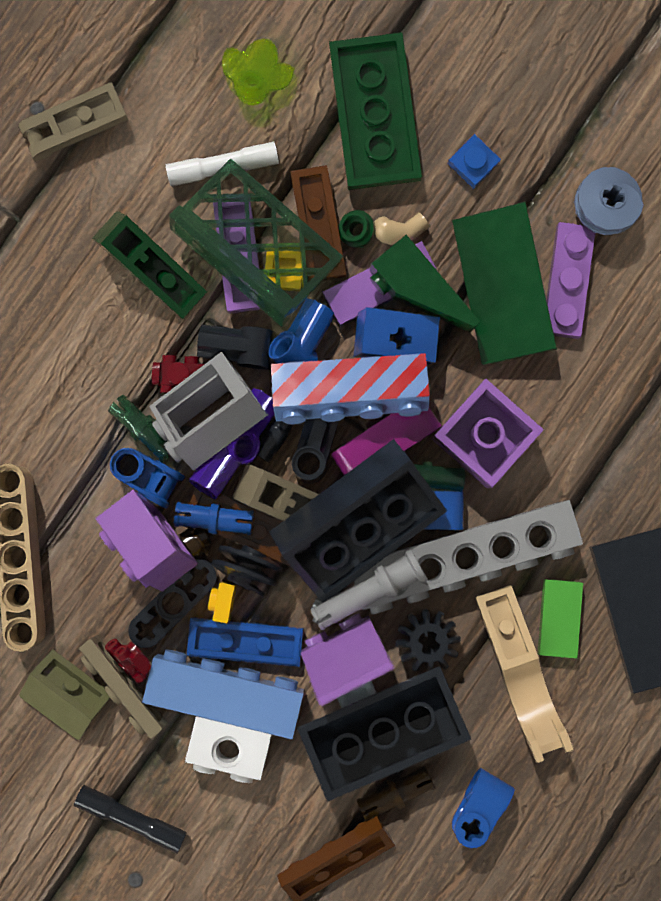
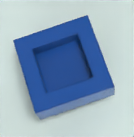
(474, 161)

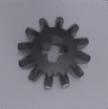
(440, 635)

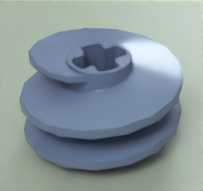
(624, 195)

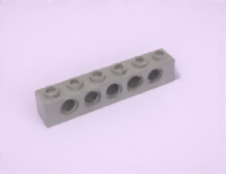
(555, 519)

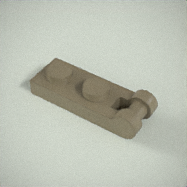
(73, 121)

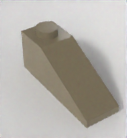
(271, 493)

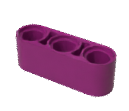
(403, 429)

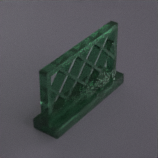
(229, 260)

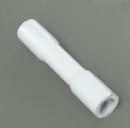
(198, 168)

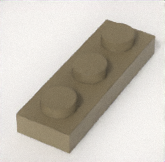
(122, 688)

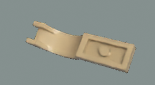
(522, 672)

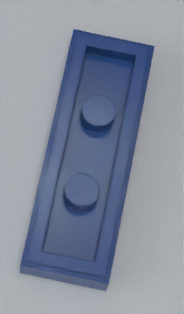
(245, 642)

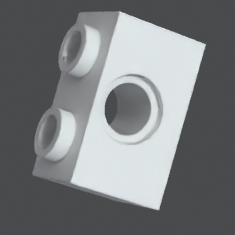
(207, 758)

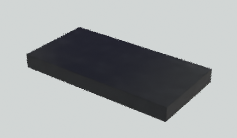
(632, 593)

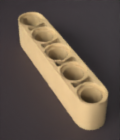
(30, 572)

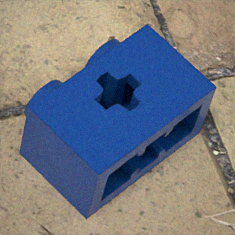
(415, 331)

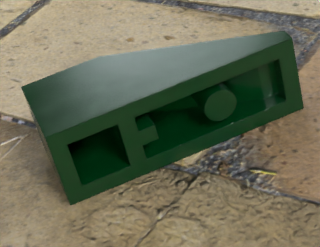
(149, 264)
(416, 283)

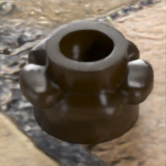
(195, 541)

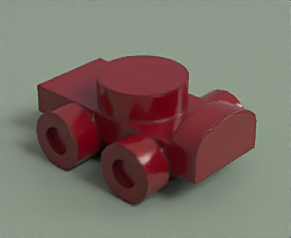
(171, 373)
(129, 659)

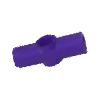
(217, 471)

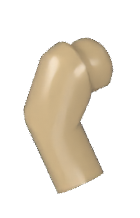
(392, 231)

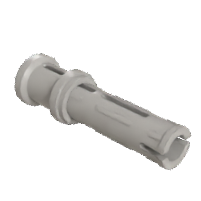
(385, 582)

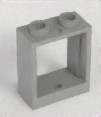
(195, 395)

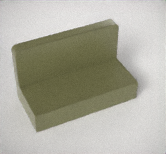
(64, 694)

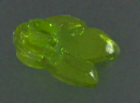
(256, 66)

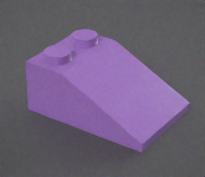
(345, 658)

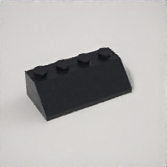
(357, 521)
(383, 733)

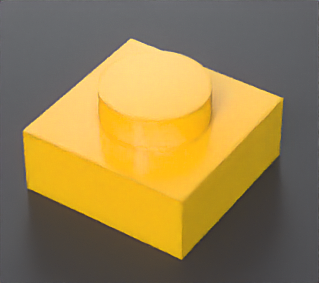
(287, 260)
(222, 601)

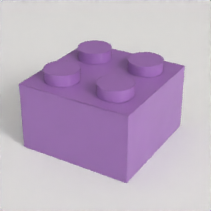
(487, 434)
(145, 542)

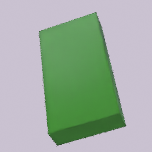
(560, 618)

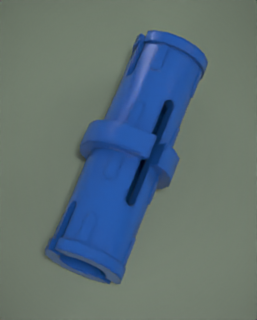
(213, 518)

